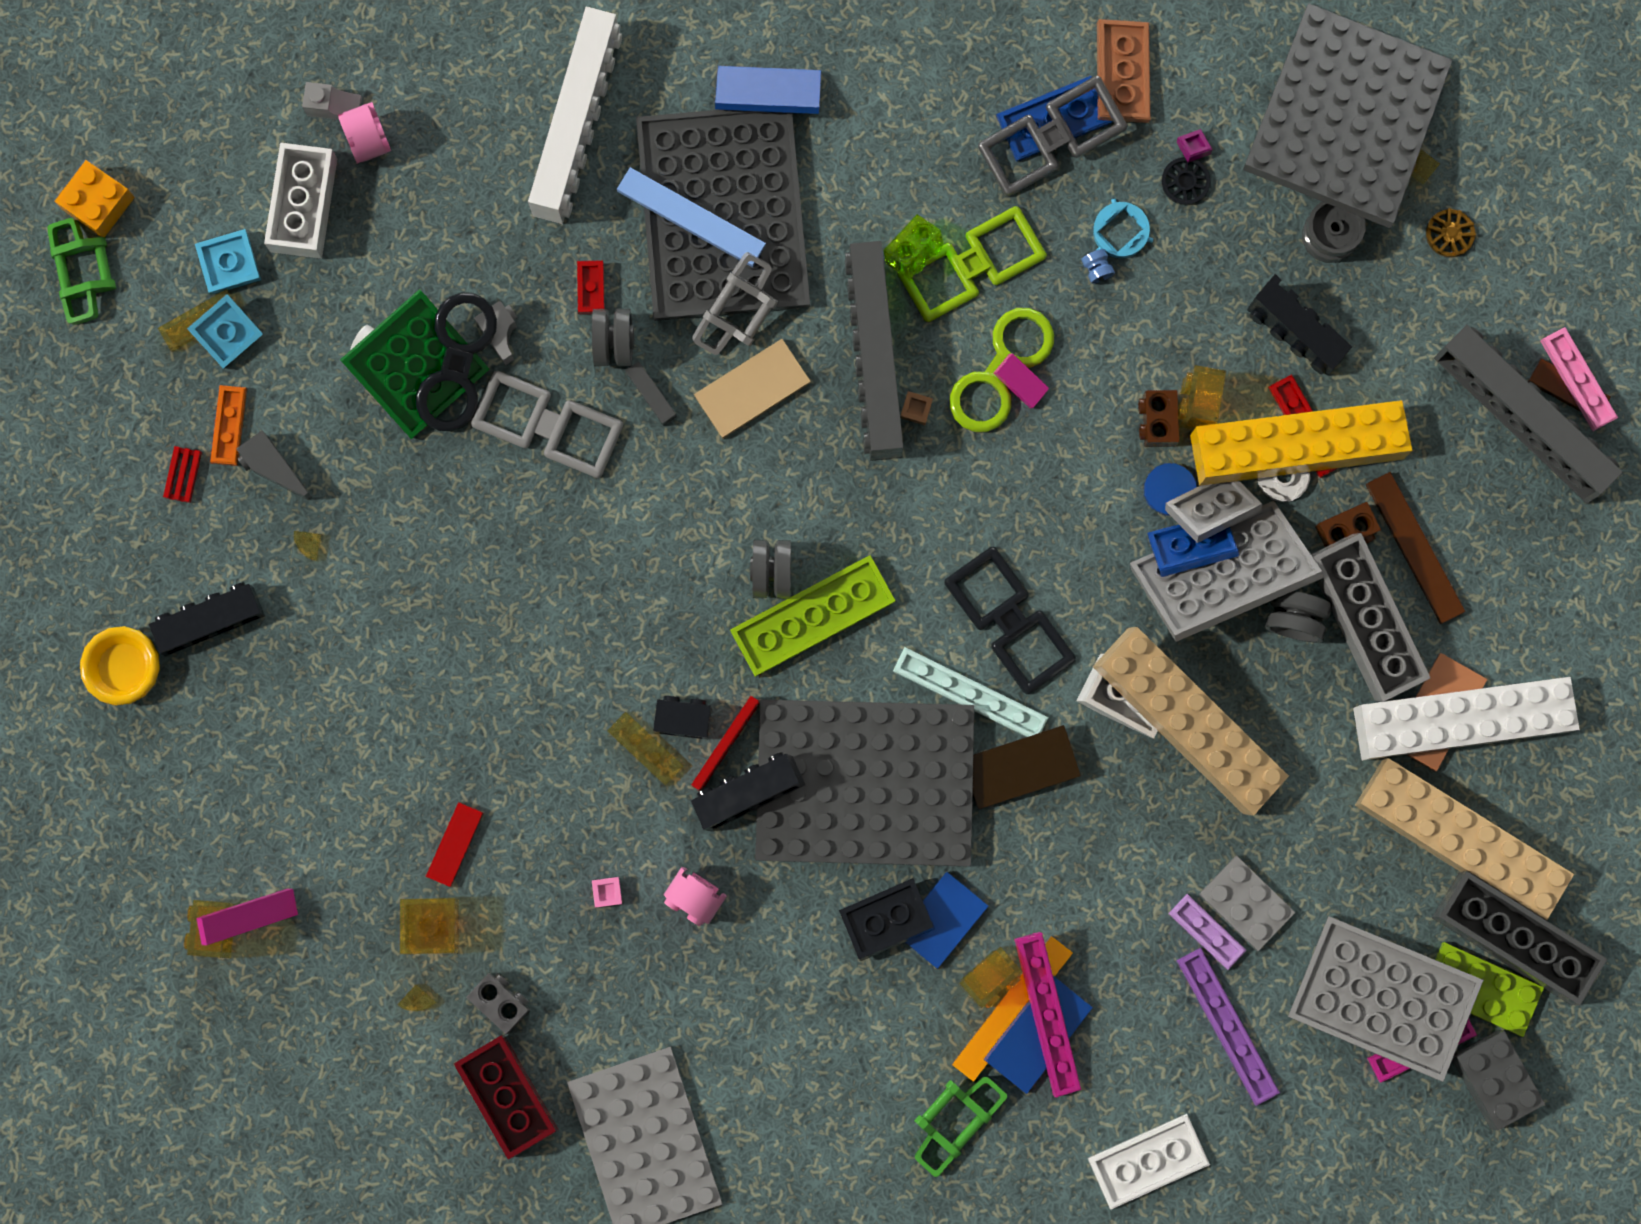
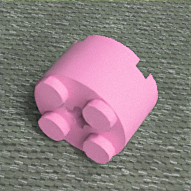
(364, 132)
(694, 897)

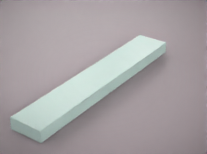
(968, 692)

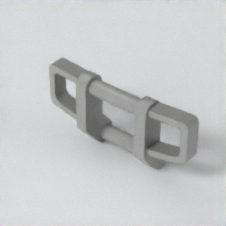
(712, 315)

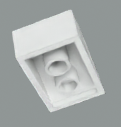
(1107, 701)

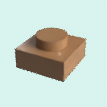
(916, 408)

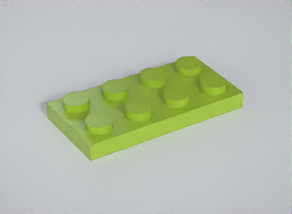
(1503, 996)

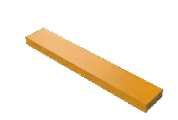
(970, 1060)

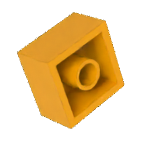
(94, 199)

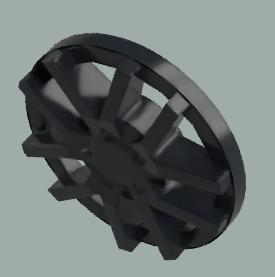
(1185, 181)

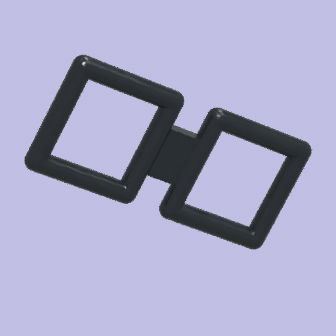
(1010, 620)

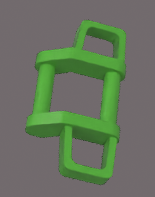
(88, 288)
(980, 1118)

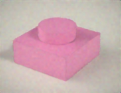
(607, 892)

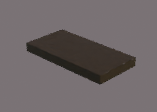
(1023, 767)

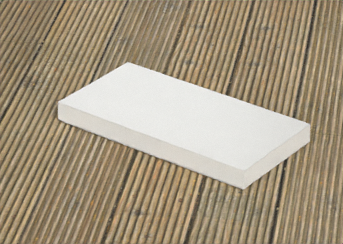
(1148, 1161)

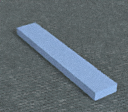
(689, 216)

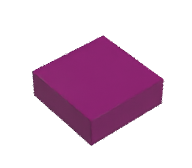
(1194, 145)

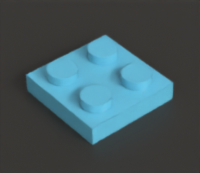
(227, 262)
(225, 331)

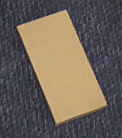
(752, 388)

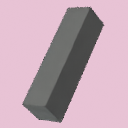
(651, 393)

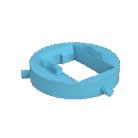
(1136, 244)

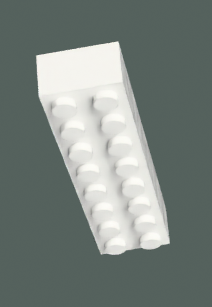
(574, 116)
(1466, 718)

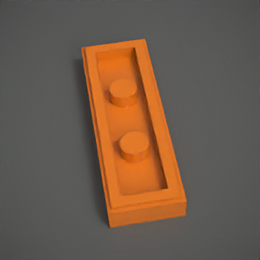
(228, 425)

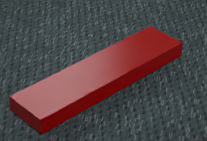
(1292, 401)
(725, 743)

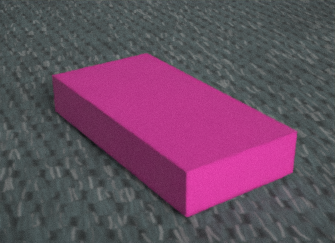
(1021, 380)

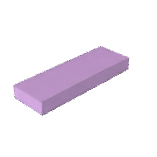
(1207, 932)

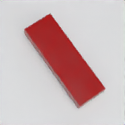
(454, 844)

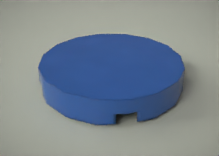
(1165, 484)

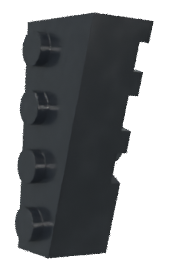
(1298, 327)

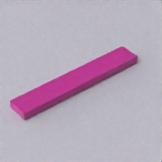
(1047, 1014)

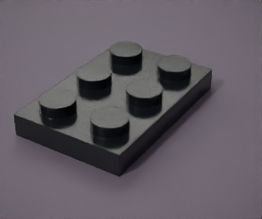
(886, 919)

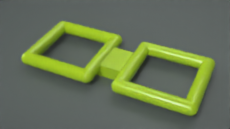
(976, 262)

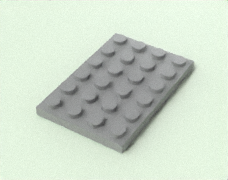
(1268, 566)
(1385, 998)
(644, 1141)

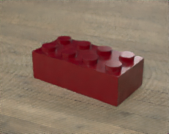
(506, 1096)

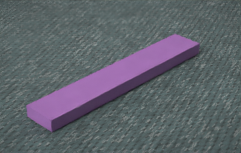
(1228, 1026)

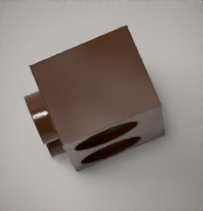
(1165, 419)
(1345, 524)

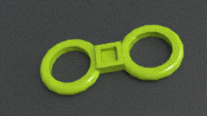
(988, 376)

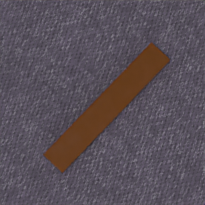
(1415, 547)

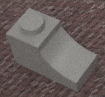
(327, 101)
(505, 326)

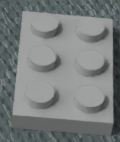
(1212, 508)
(1246, 903)

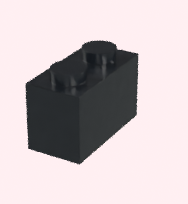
(682, 718)

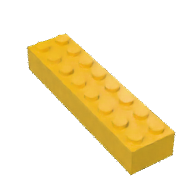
(1300, 443)

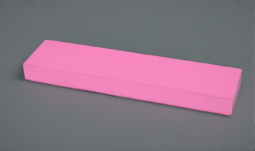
(1579, 379)

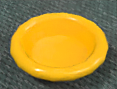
(119, 665)

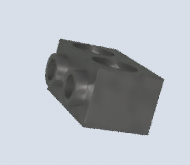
(494, 1008)

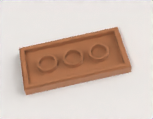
(1124, 68)
(1445, 677)

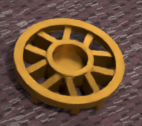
(1450, 232)

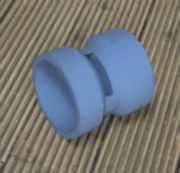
(1098, 265)

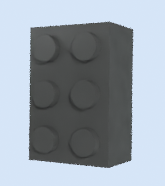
(1497, 1080)

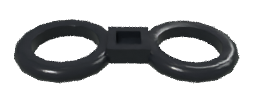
(456, 361)

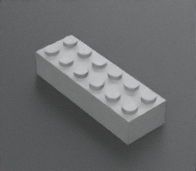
(1369, 618)

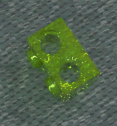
(909, 243)

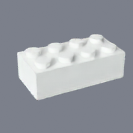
(301, 200)

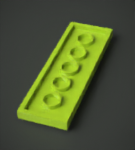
(812, 616)

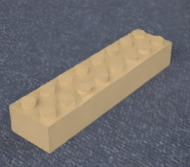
(1190, 721)
(1463, 838)

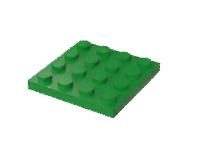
(401, 356)

